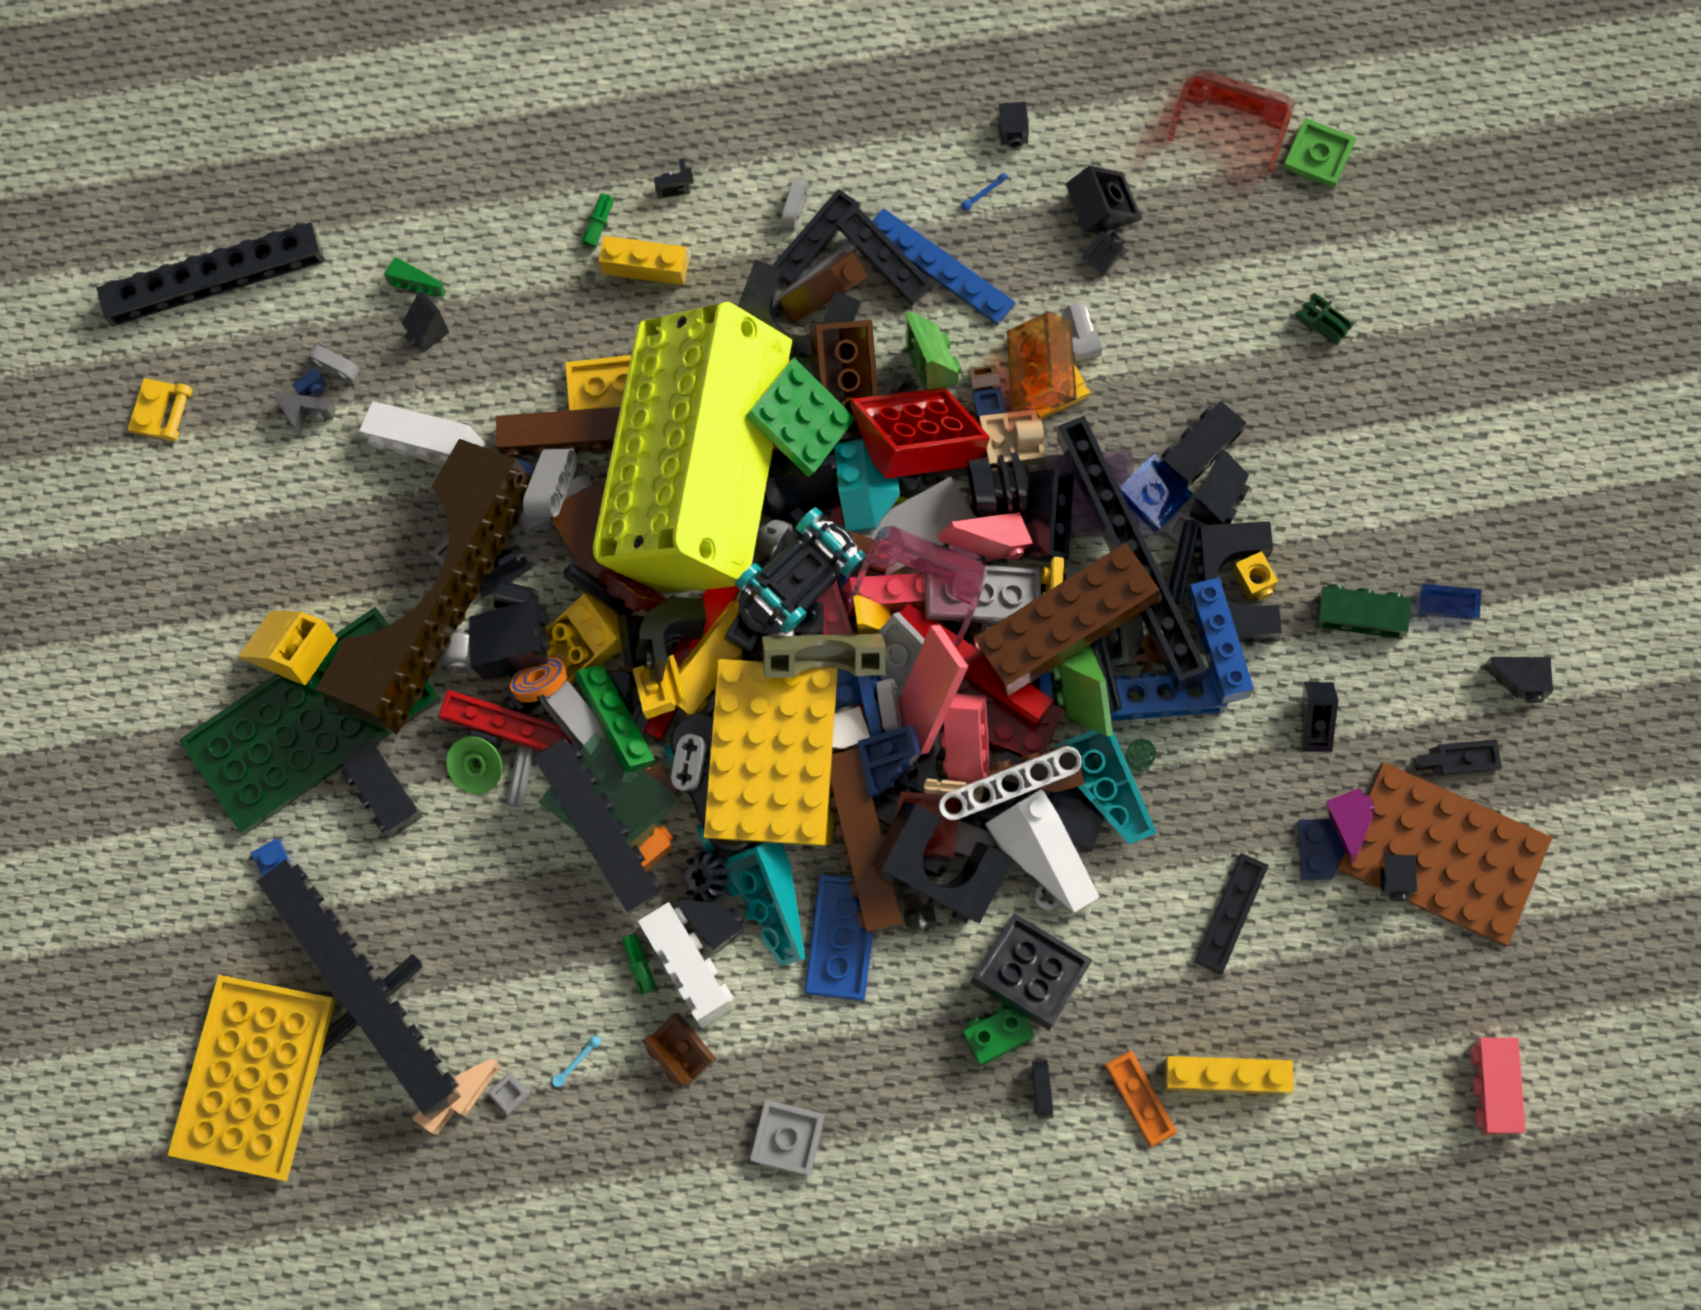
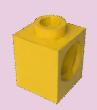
(1259, 566)

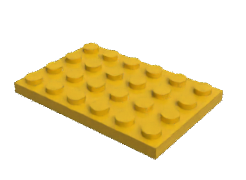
(771, 755)
(252, 1077)

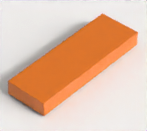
(1140, 1099)

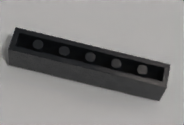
(597, 826)

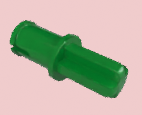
(597, 221)
(638, 964)

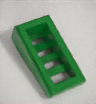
(411, 278)

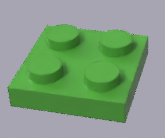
(1319, 153)

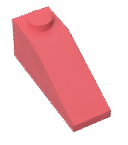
(989, 536)

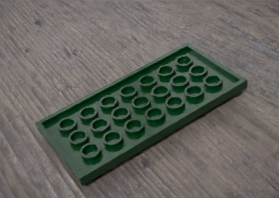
(283, 739)

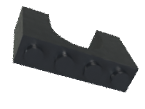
(759, 298)
(1233, 541)
(928, 766)
(902, 859)

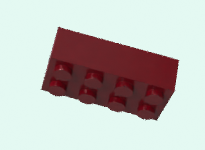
(1010, 729)

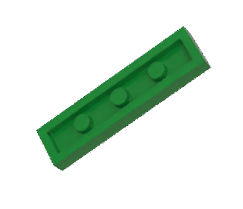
(614, 718)

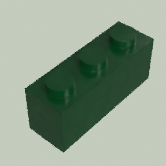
(1363, 611)

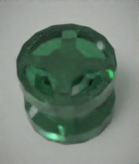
(1143, 750)

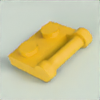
(152, 406)

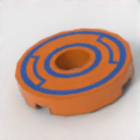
(538, 680)

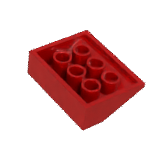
(918, 432)

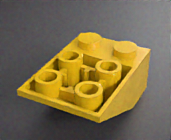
(584, 635)
(289, 645)

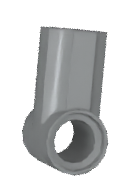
(1085, 340)

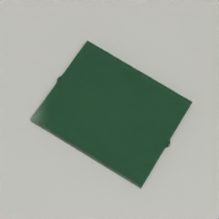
(635, 794)

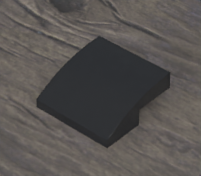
(1078, 816)

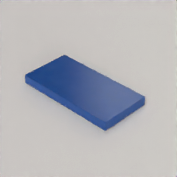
(838, 945)

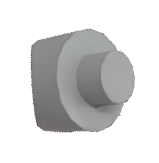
(771, 535)

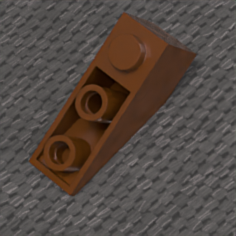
(1039, 771)

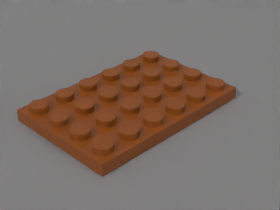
(1469, 859)

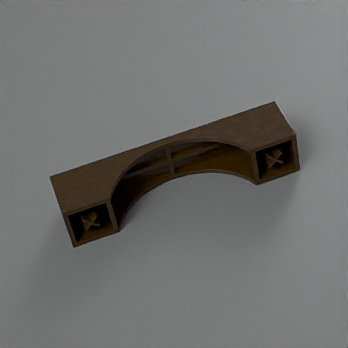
(385, 671)

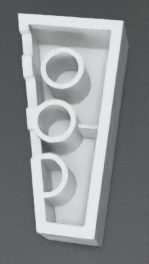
(415, 433)
(685, 964)

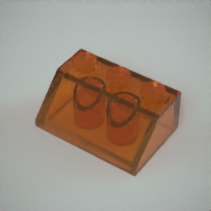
(1041, 363)

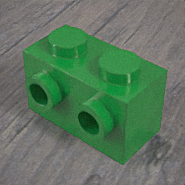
(997, 1034)

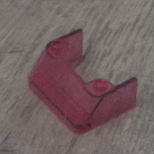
(900, 546)

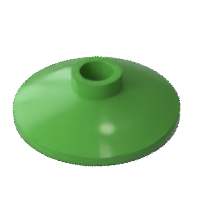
(465, 771)

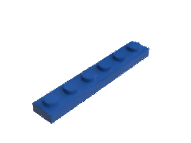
(945, 269)

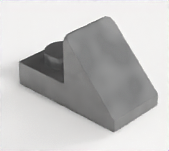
(298, 406)

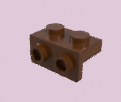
(679, 1051)

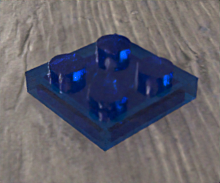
(1155, 492)

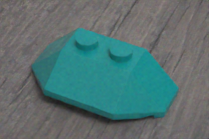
(862, 488)

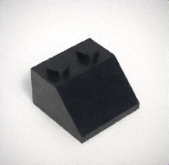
(1102, 199)
(1220, 491)

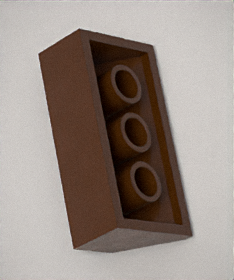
(845, 362)

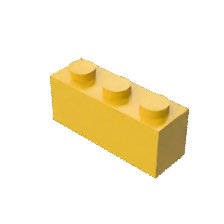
(643, 260)

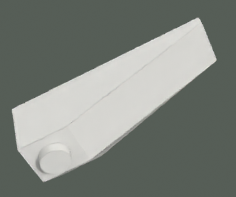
(1041, 845)

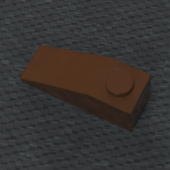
(819, 288)

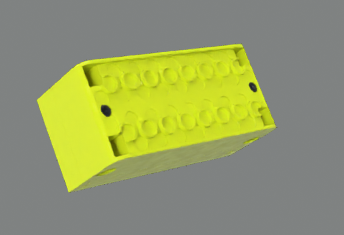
(684, 455)

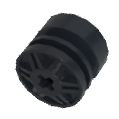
(997, 485)

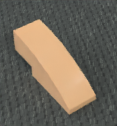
(470, 1088)

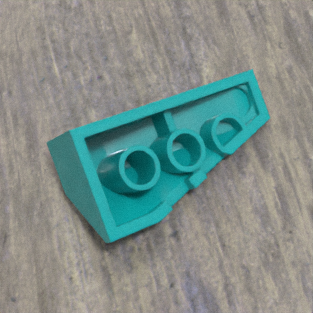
(1112, 785)
(767, 887)

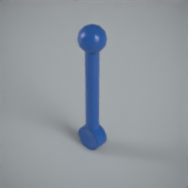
(967, 204)

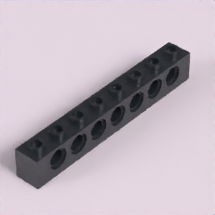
(114, 293)

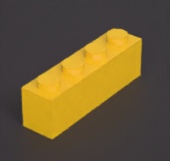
(701, 666)
(1228, 1075)

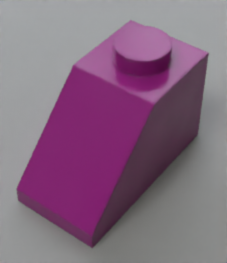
(1351, 819)

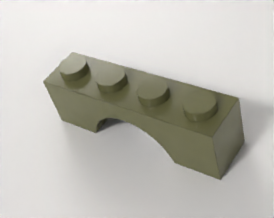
(851, 652)

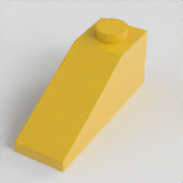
(869, 615)

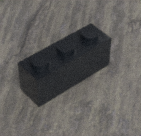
(1203, 443)
(1049, 514)
(380, 789)

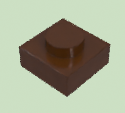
(983, 377)

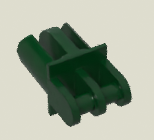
(1327, 322)

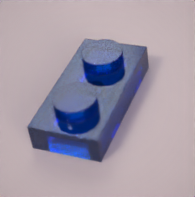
(1450, 602)

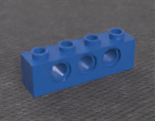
(1220, 641)
(1154, 707)

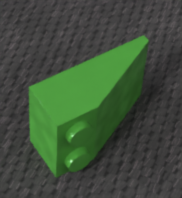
(930, 353)
(1084, 691)

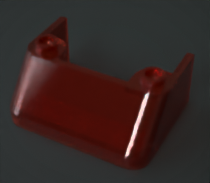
(1265, 103)

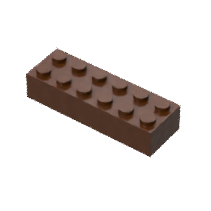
(1067, 619)

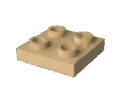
(1014, 433)

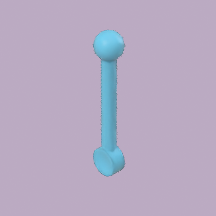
(559, 1080)

